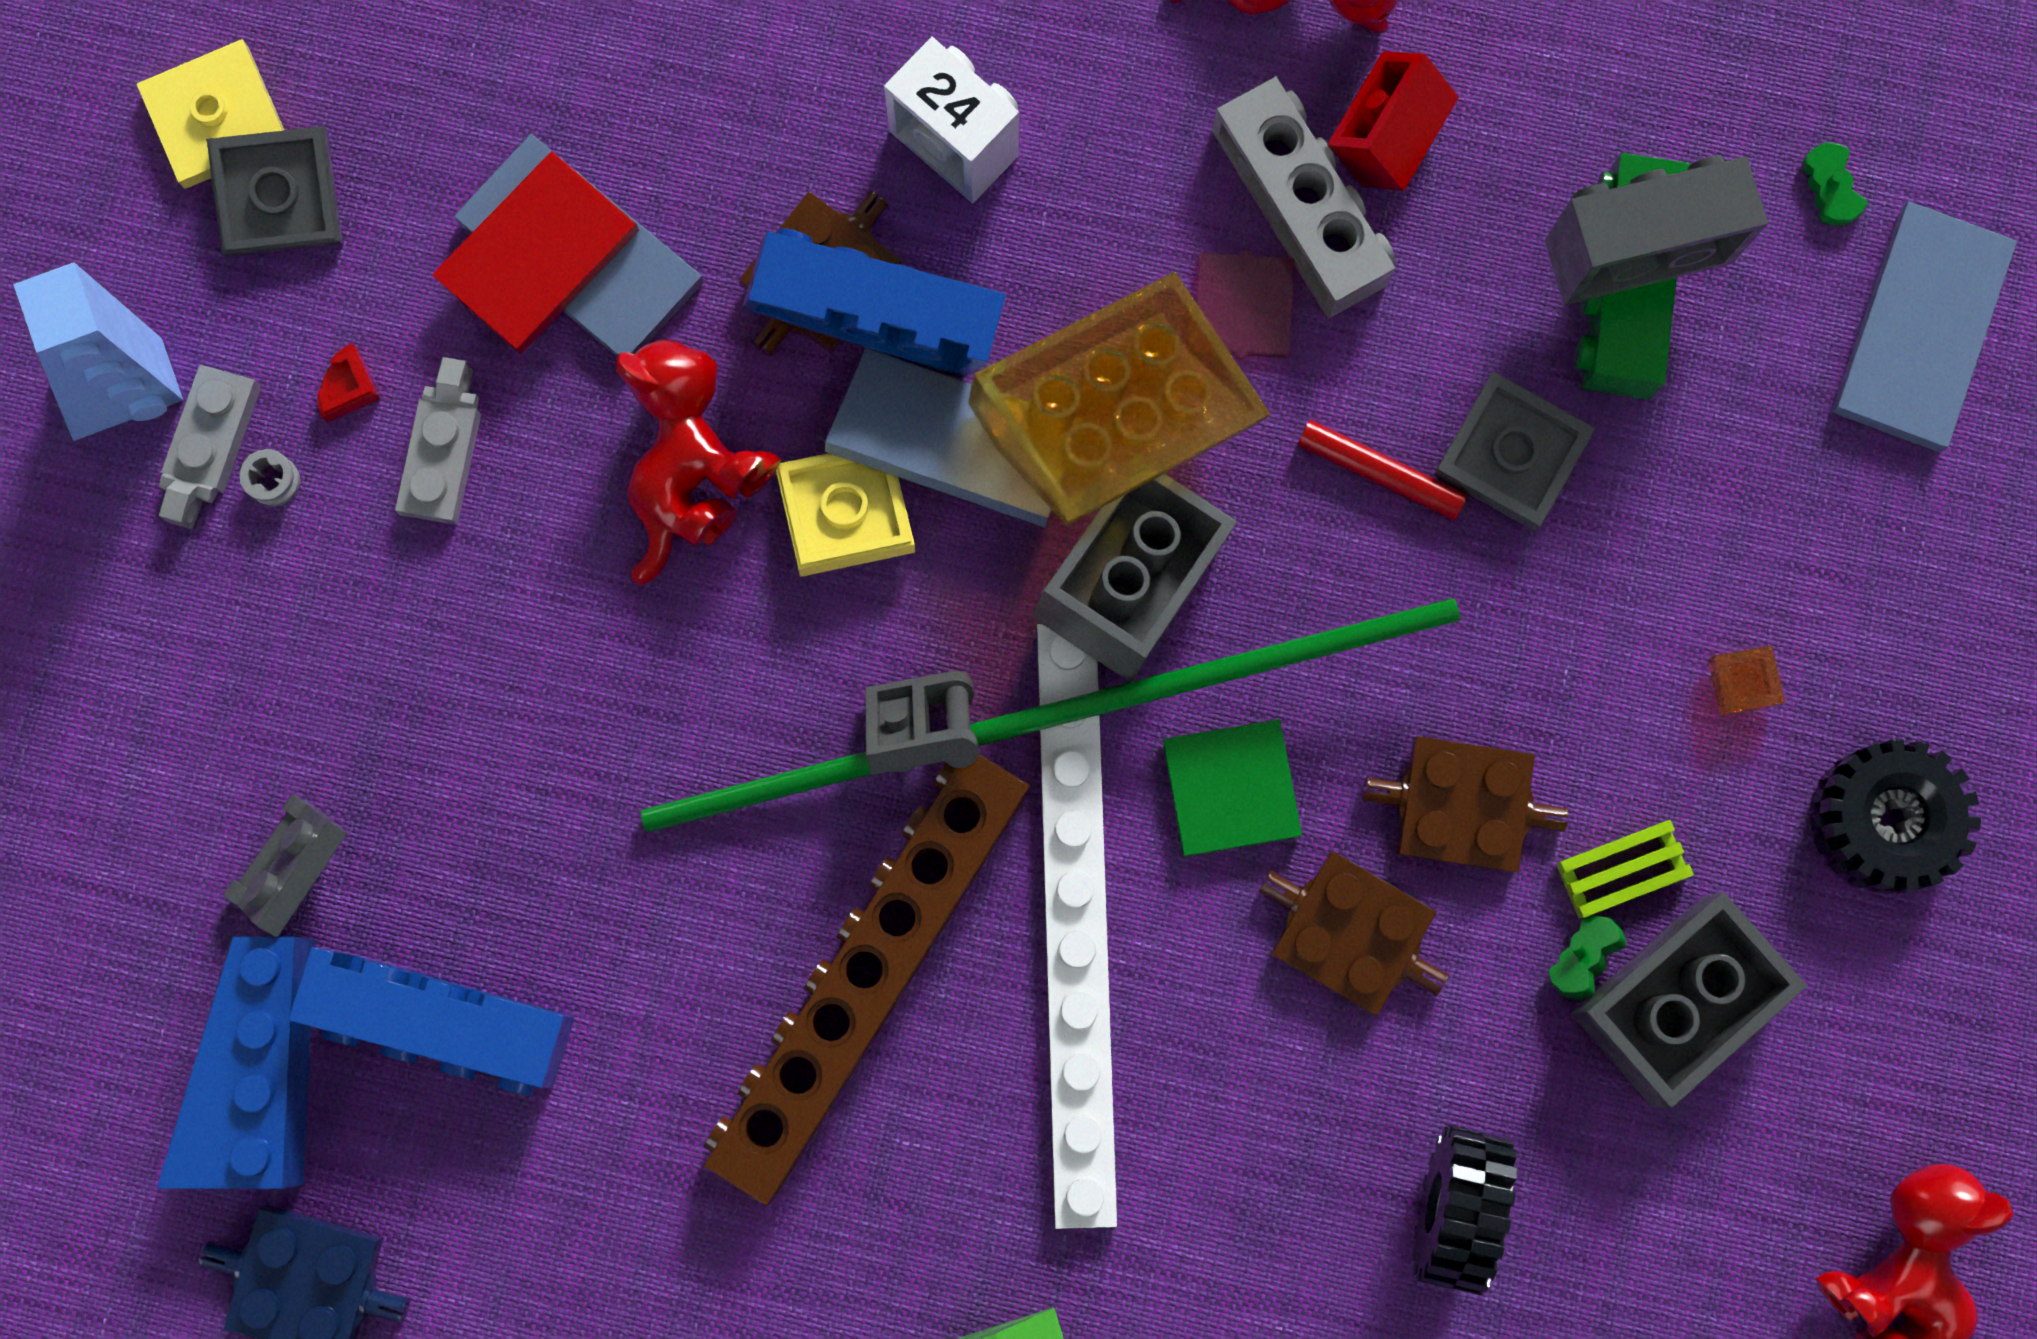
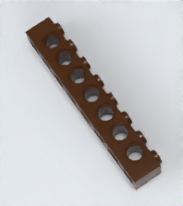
(764, 1169)

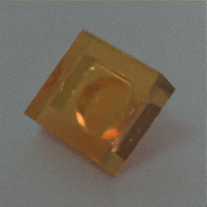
(1746, 680)

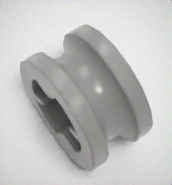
(252, 468)

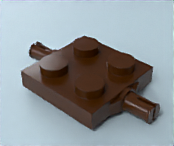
(828, 229)
(1465, 804)
(1353, 932)

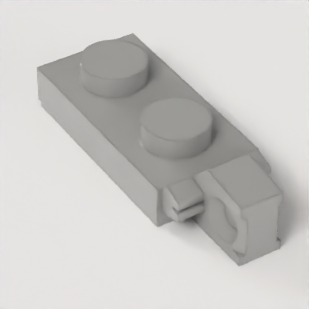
(206, 443)
(441, 447)

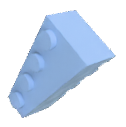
(95, 352)

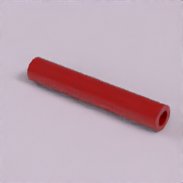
(1382, 470)

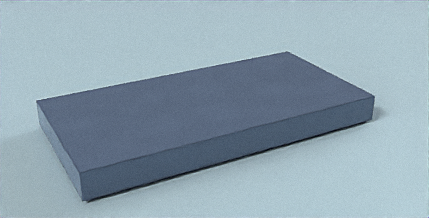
(630, 295)
(1924, 327)
(926, 433)

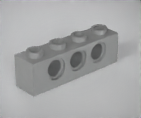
(1332, 276)

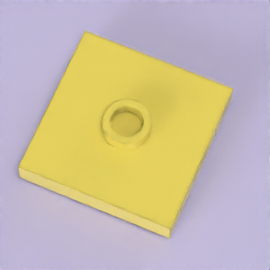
(207, 100)
(842, 513)

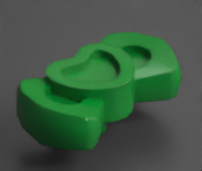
(1833, 184)
(1586, 957)

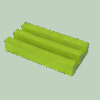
(1670, 851)

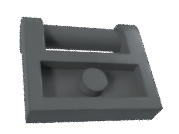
(900, 727)
(286, 865)

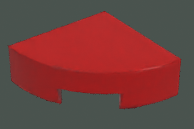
(345, 385)

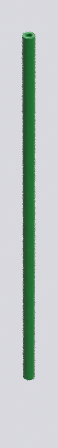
(1070, 710)

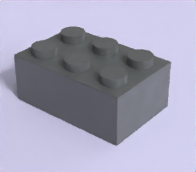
(1655, 228)
(1133, 573)
(1688, 1000)

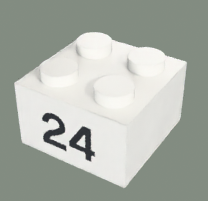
(953, 118)

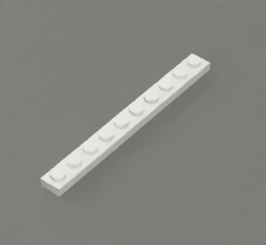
(1076, 945)

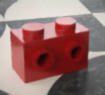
(1393, 120)

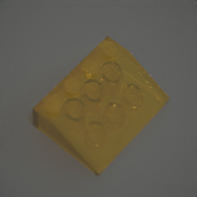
(1115, 399)

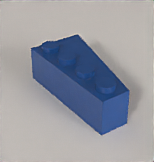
(874, 303)
(431, 1019)
(249, 1079)

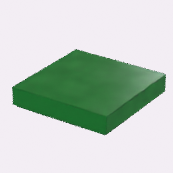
(1231, 788)

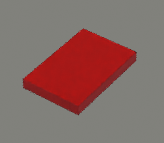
(536, 252)

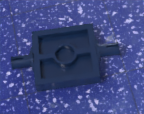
(303, 1279)

